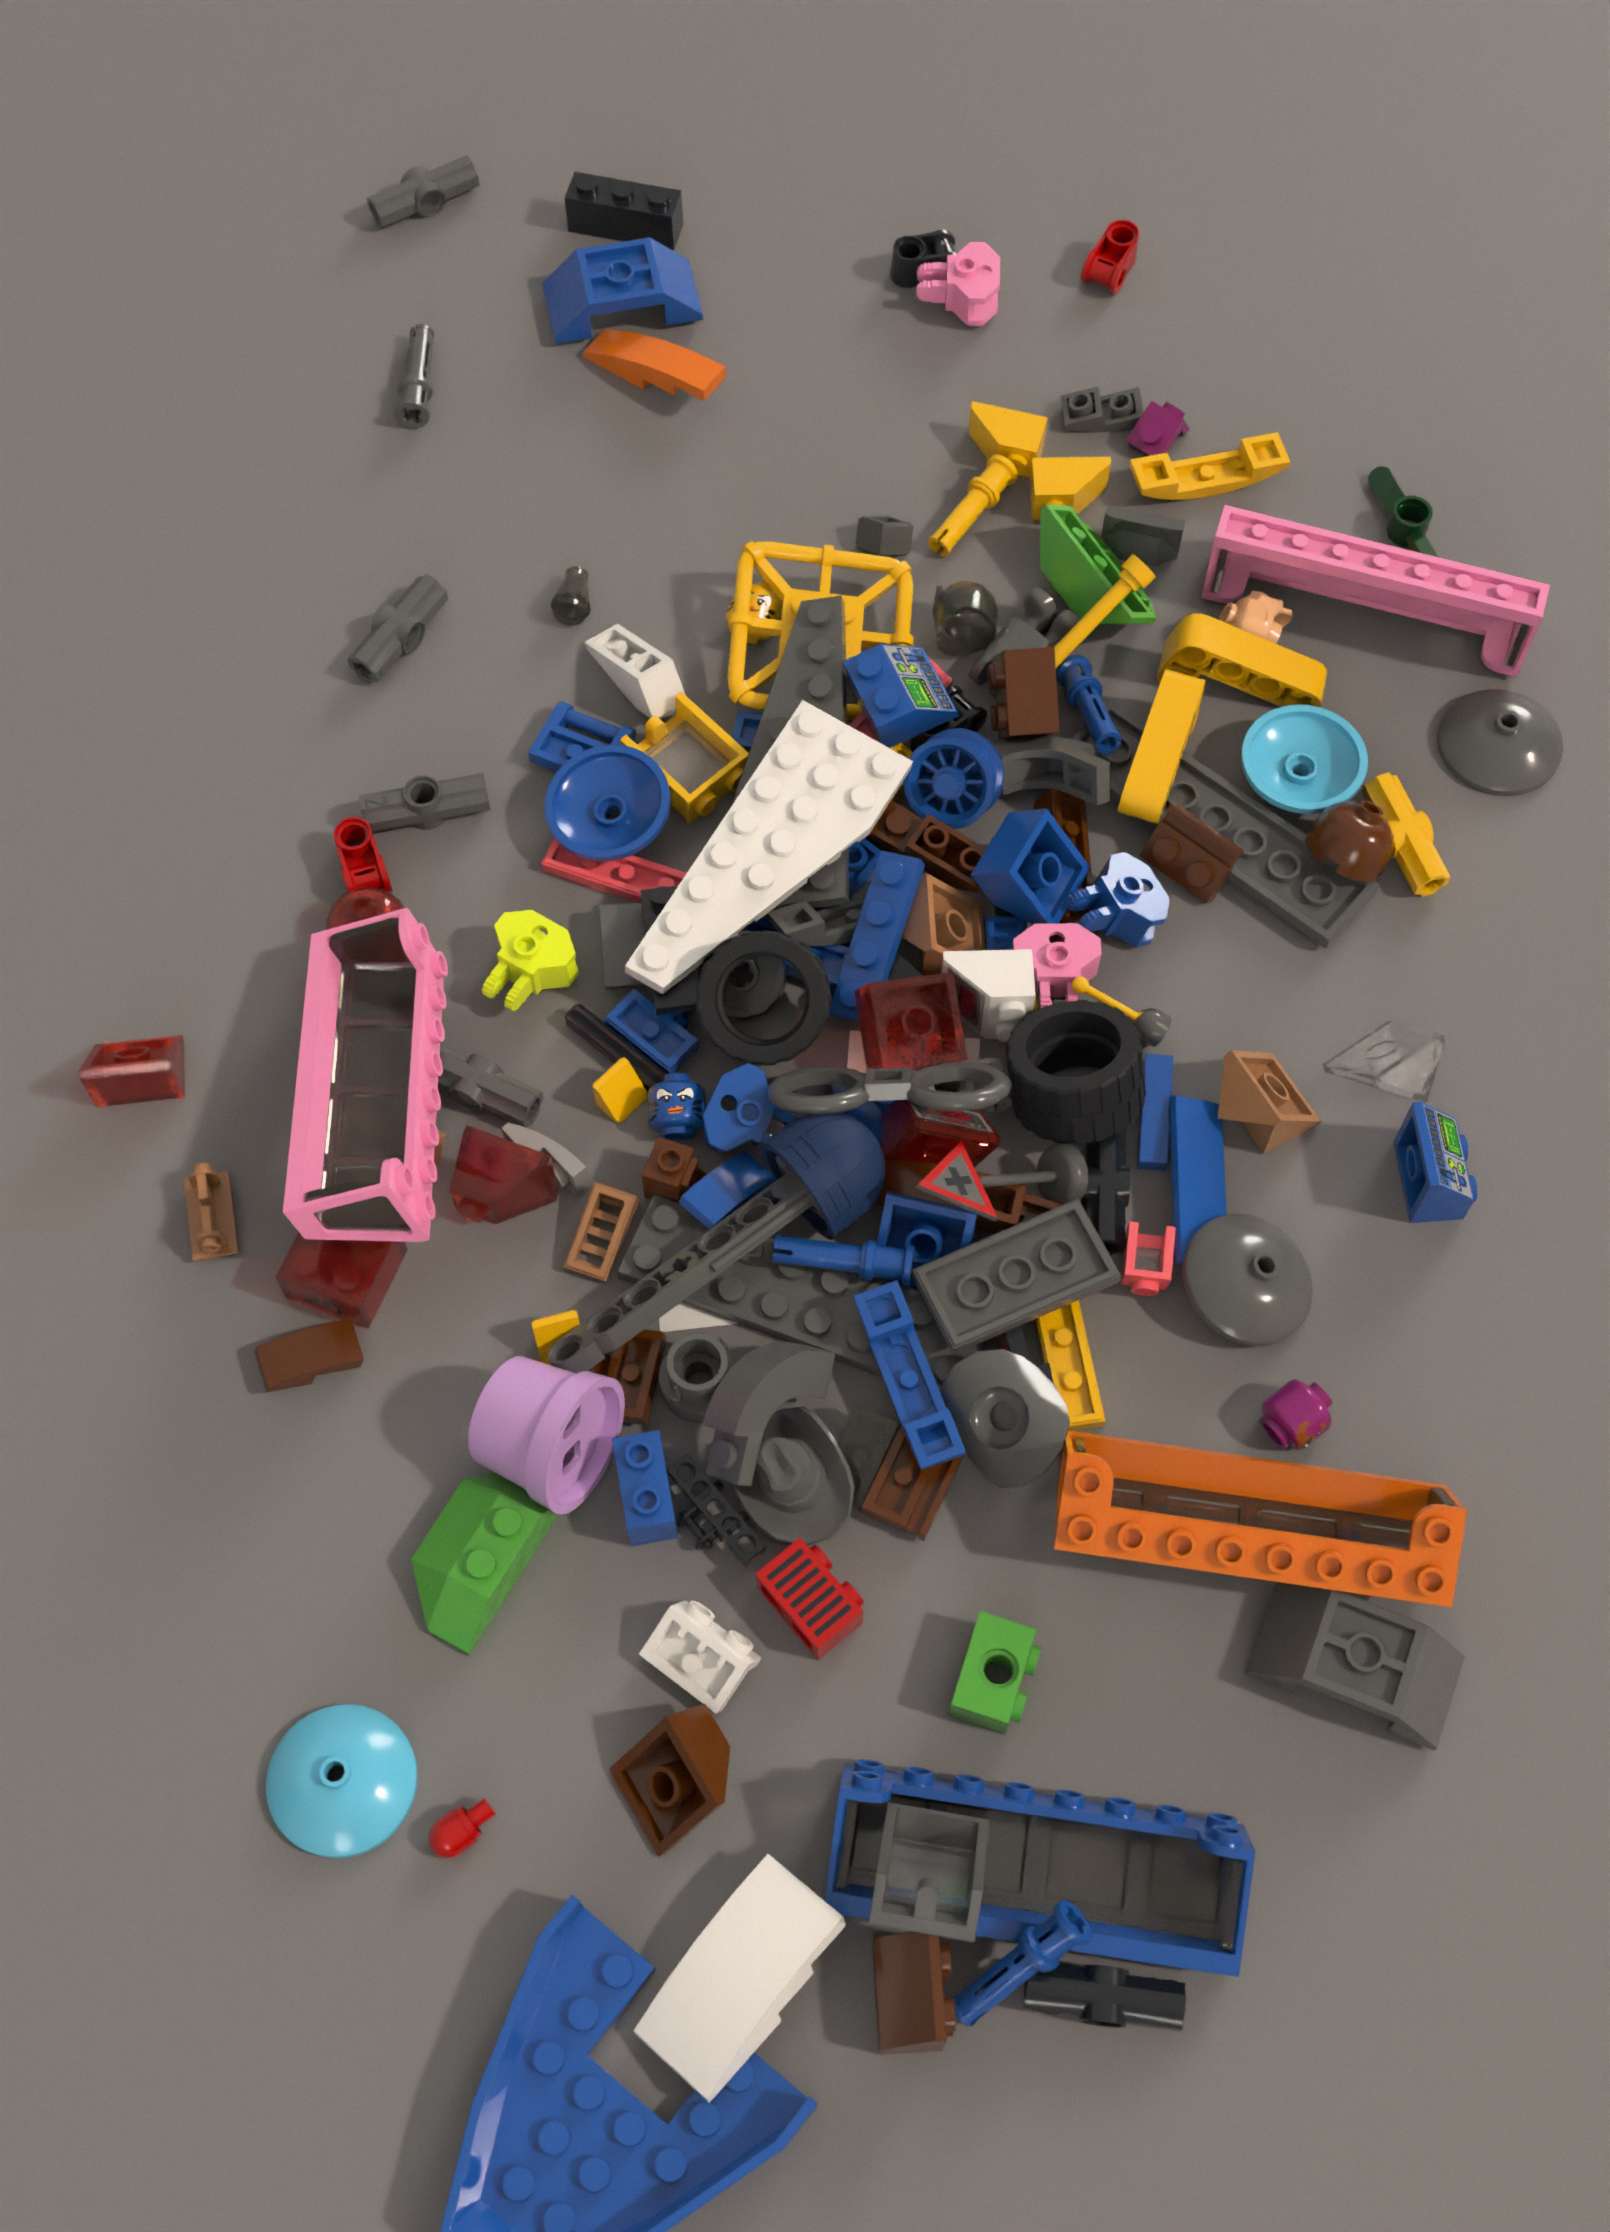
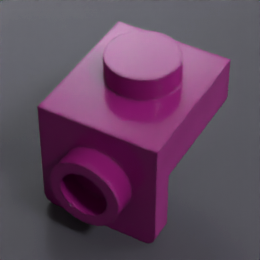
(1157, 429)

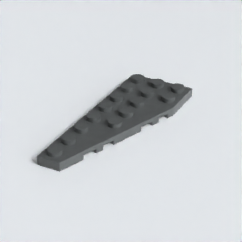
(813, 673)

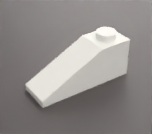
(638, 670)

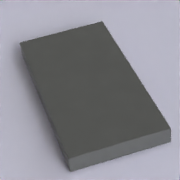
(1015, 1276)

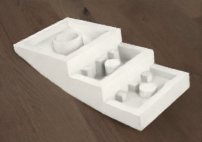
(738, 1977)

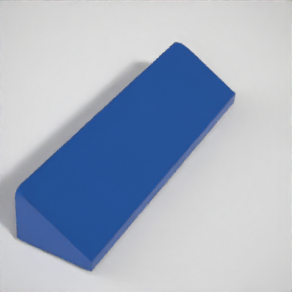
(1196, 1167)

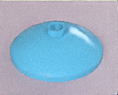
(1307, 743)
(362, 1806)

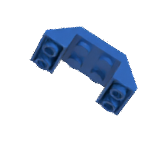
(617, 280)

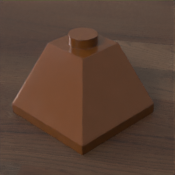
(675, 1776)

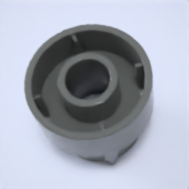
(688, 1356)

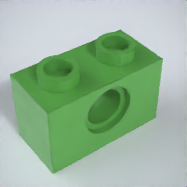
(1001, 1643)

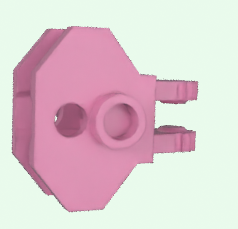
(964, 283)
(1060, 962)

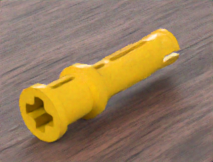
(982, 494)

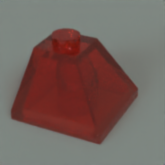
(500, 1178)

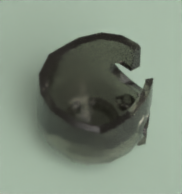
(967, 616)

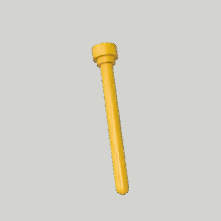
(1132, 577)

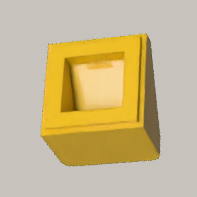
(619, 1091)
(552, 1328)

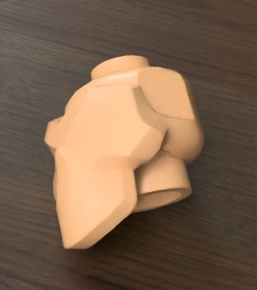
(1258, 615)

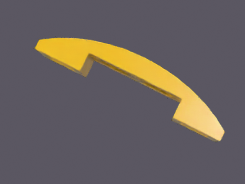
(1210, 474)

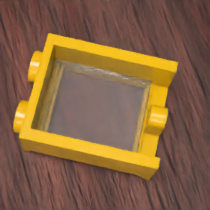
(695, 757)

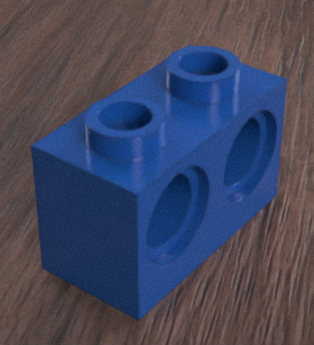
(644, 1488)

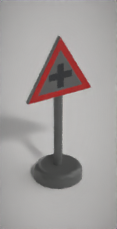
(1059, 1174)

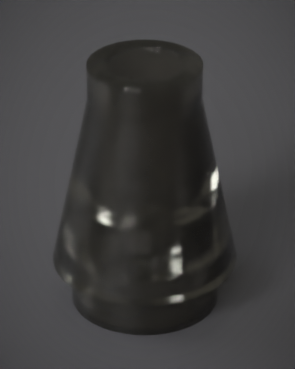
(572, 598)

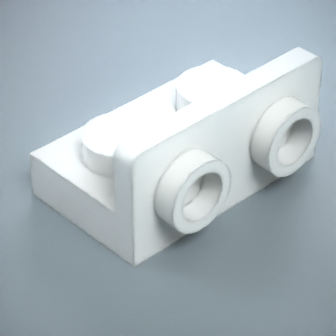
(700, 1654)

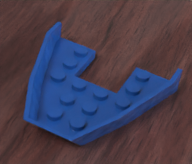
(565, 2142)

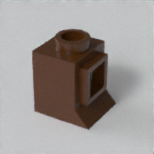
(670, 1170)

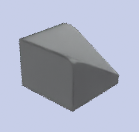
(884, 535)

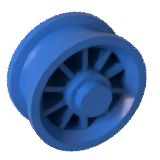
(954, 777)

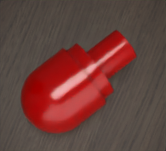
(459, 1829)

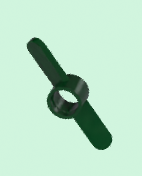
(1403, 507)

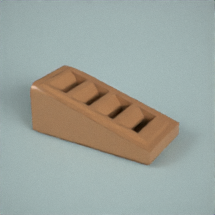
(614, 1197)

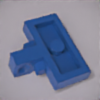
(657, 1036)

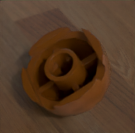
(1354, 838)

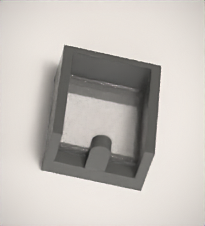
(930, 1872)

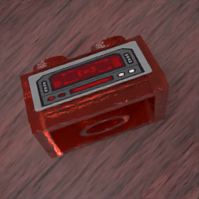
(930, 1135)

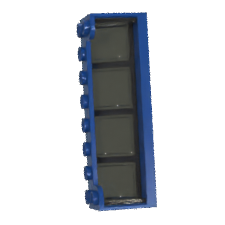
(1143, 1879)

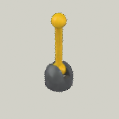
(1150, 1022)

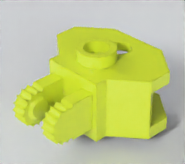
(530, 957)

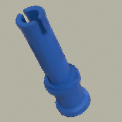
(1085, 693)
(866, 1260)
(1037, 1951)

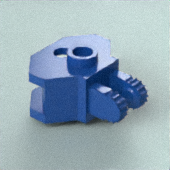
(1120, 903)
(750, 1114)

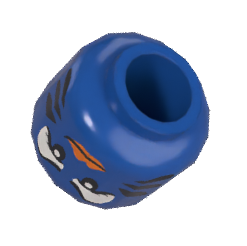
(676, 1107)

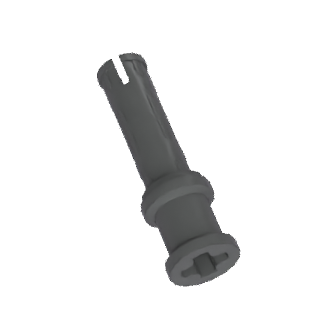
(415, 385)

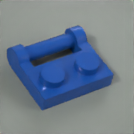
(558, 745)

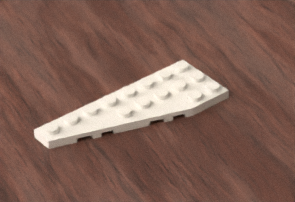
(795, 815)

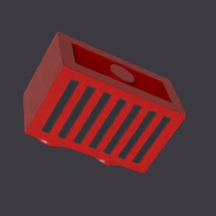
(810, 1597)

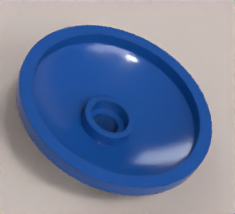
(605, 783)

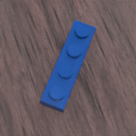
(877, 929)

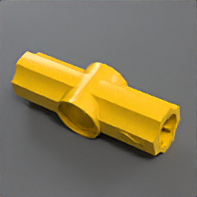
(1411, 833)

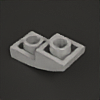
(567, 1166)

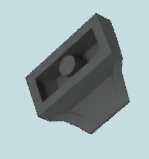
(1146, 535)

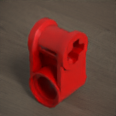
(1112, 256)
(361, 863)

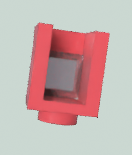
(1147, 1260)

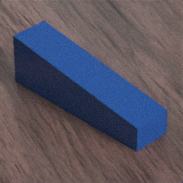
(1155, 1115)

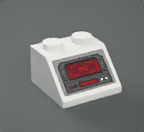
(992, 988)

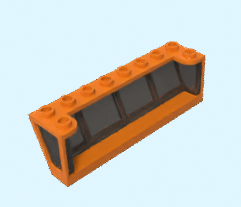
(1259, 1518)

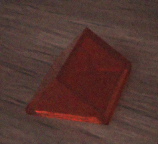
(135, 1071)

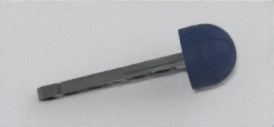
(822, 1169)

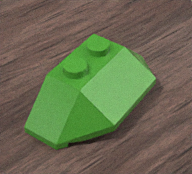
(1085, 567)
(476, 1556)

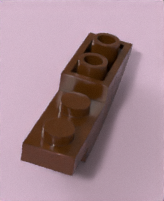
(941, 848)
(1009, 1201)

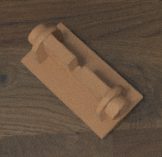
(210, 1213)

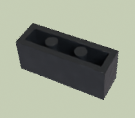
(623, 209)

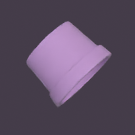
(547, 1430)

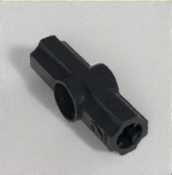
(1108, 1189)
(1107, 1997)

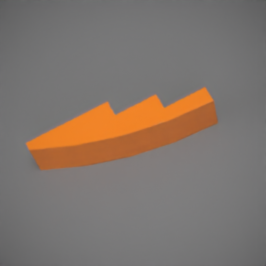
(655, 361)

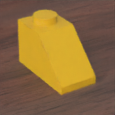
(1008, 433)
(1067, 482)

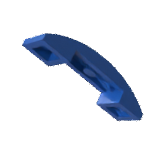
(908, 1376)

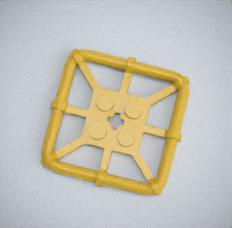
(742, 623)

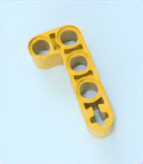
(1242, 661)
(1162, 746)

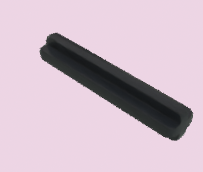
(612, 1044)

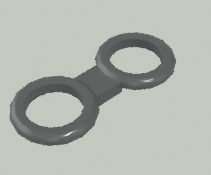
(889, 1085)

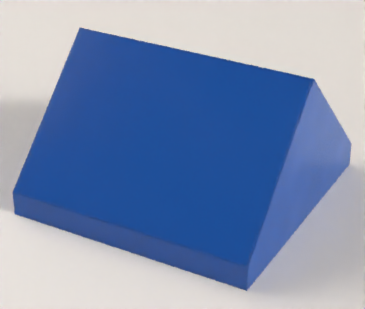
(927, 1225)

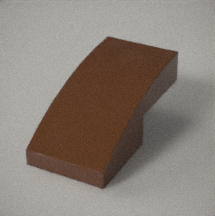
(308, 1353)

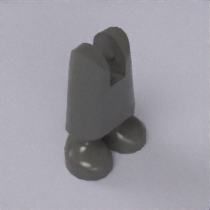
(1026, 634)

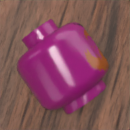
(1296, 1414)

